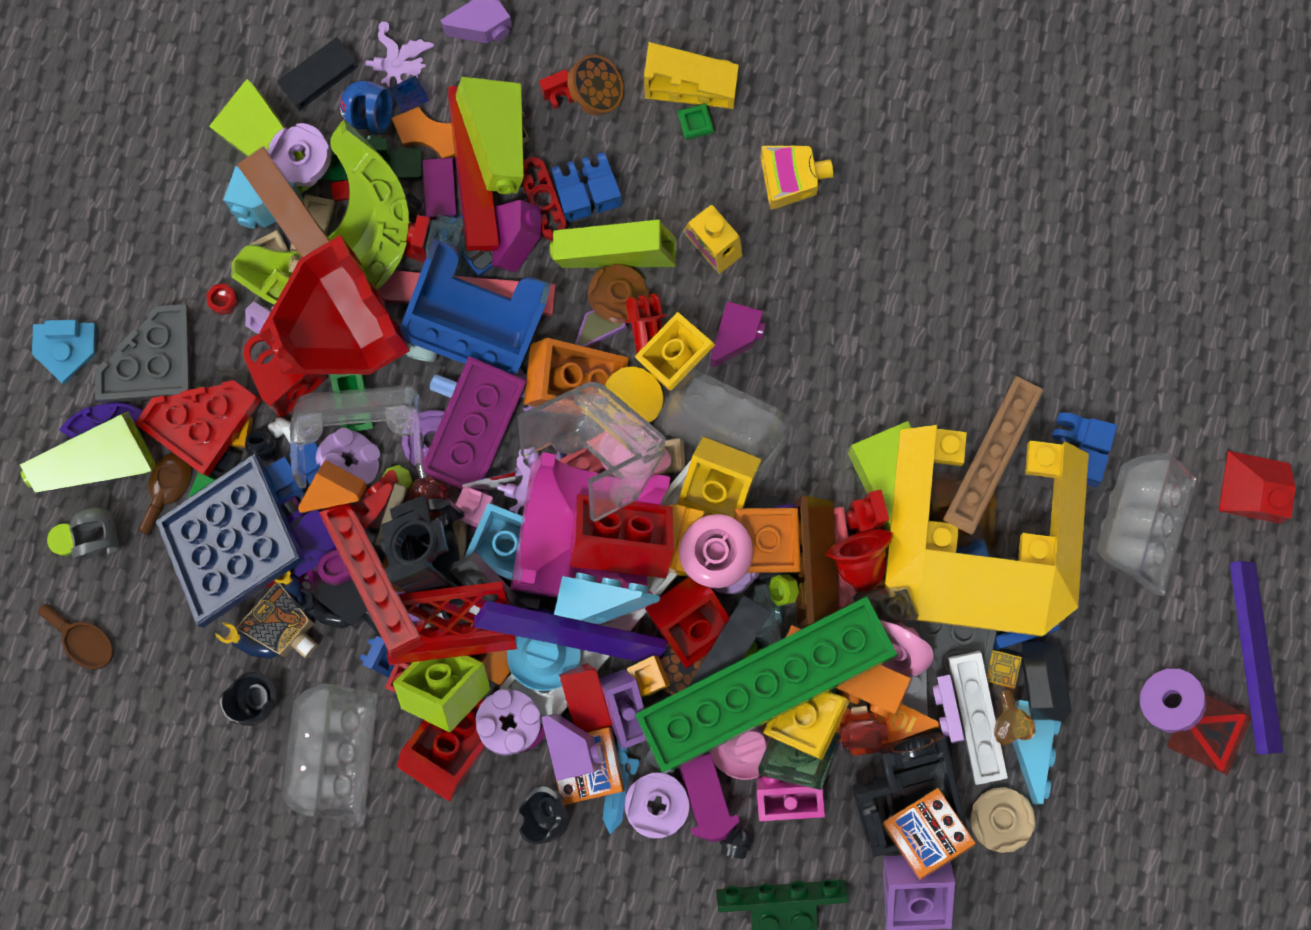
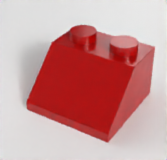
(689, 620)

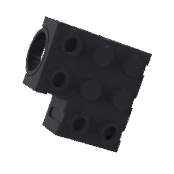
(421, 547)
(909, 772)

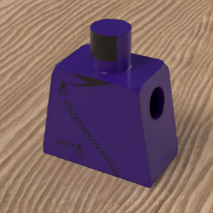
(309, 533)

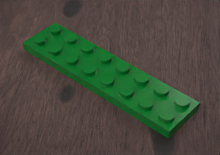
(765, 685)

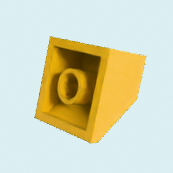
(718, 478)

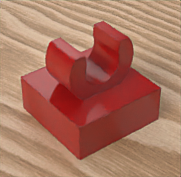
(555, 86)

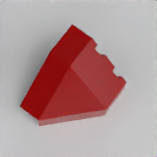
(332, 318)

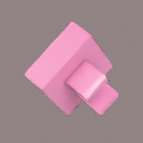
(473, 505)

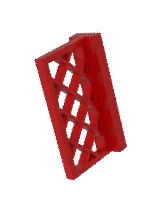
(450, 638)

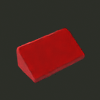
(585, 698)

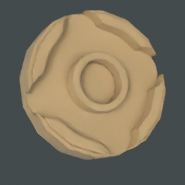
(990, 821)

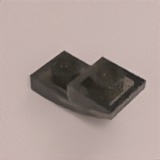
(891, 604)

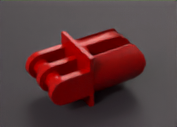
(645, 318)

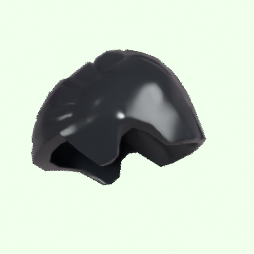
(248, 699)
(543, 816)

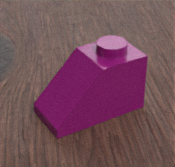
(517, 232)
(737, 332)

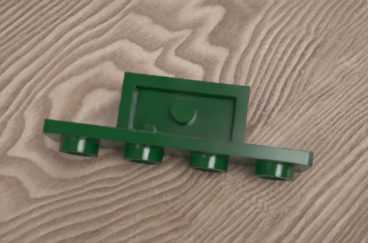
(404, 162)
(783, 905)

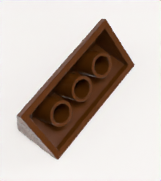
(818, 573)

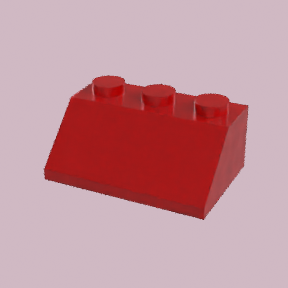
(626, 541)

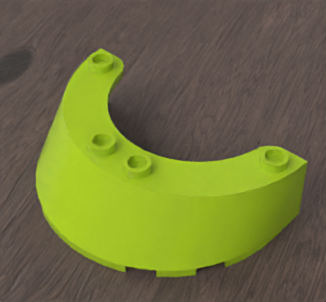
(372, 224)

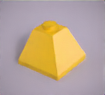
(674, 351)

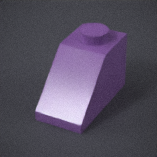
(478, 21)
(623, 703)
(570, 748)

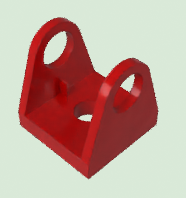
(278, 389)

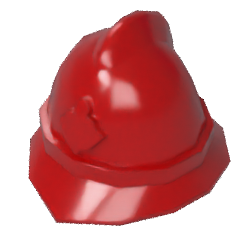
(862, 558)

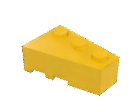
(689, 77)

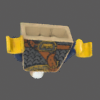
(275, 624)

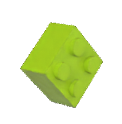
(442, 689)

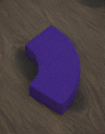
(94, 416)

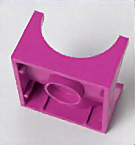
(548, 526)

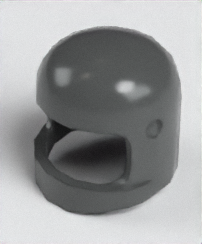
(81, 527)

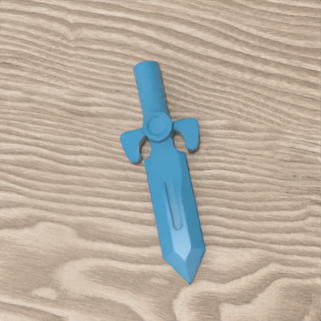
(615, 803)

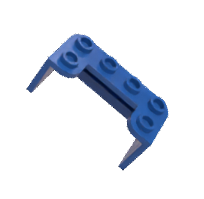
(470, 320)

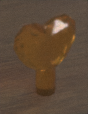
(1012, 722)

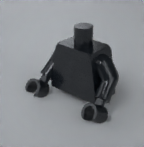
(336, 605)

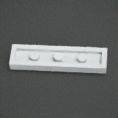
(977, 717)

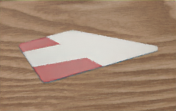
(492, 482)

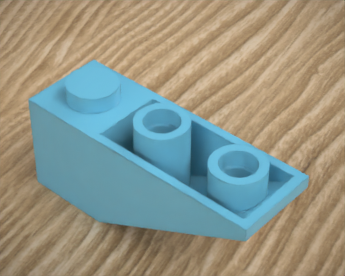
(599, 602)
(1037, 756)

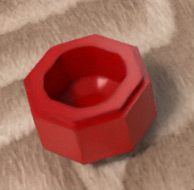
(222, 299)

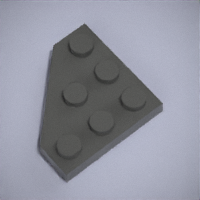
(149, 359)
(953, 640)

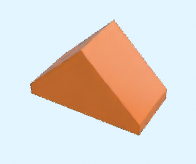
(331, 488)

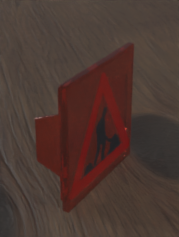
(1214, 738)

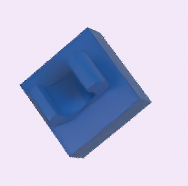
(377, 657)

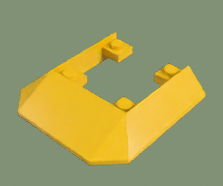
(980, 590)

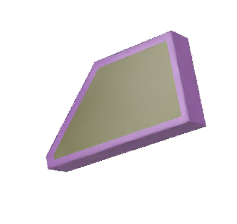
(596, 329)

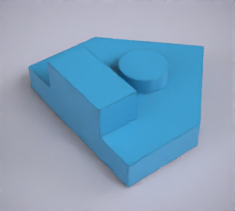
(64, 346)

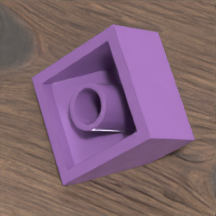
(917, 903)

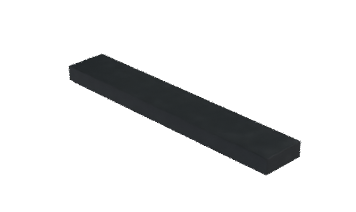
(729, 646)

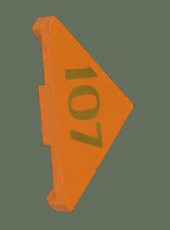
(907, 724)

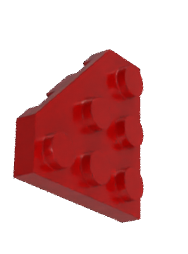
(199, 422)

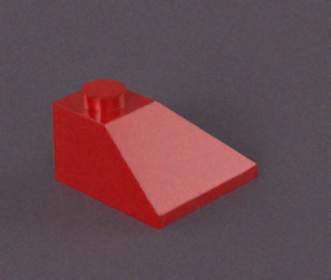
(1257, 488)

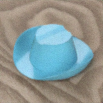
(540, 663)

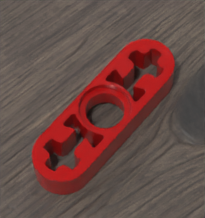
(543, 176)

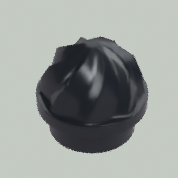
(261, 443)
(736, 843)

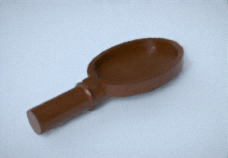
(165, 487)
(80, 640)

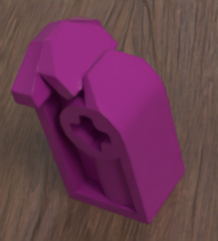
(707, 800)

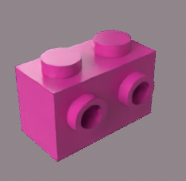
(787, 800)

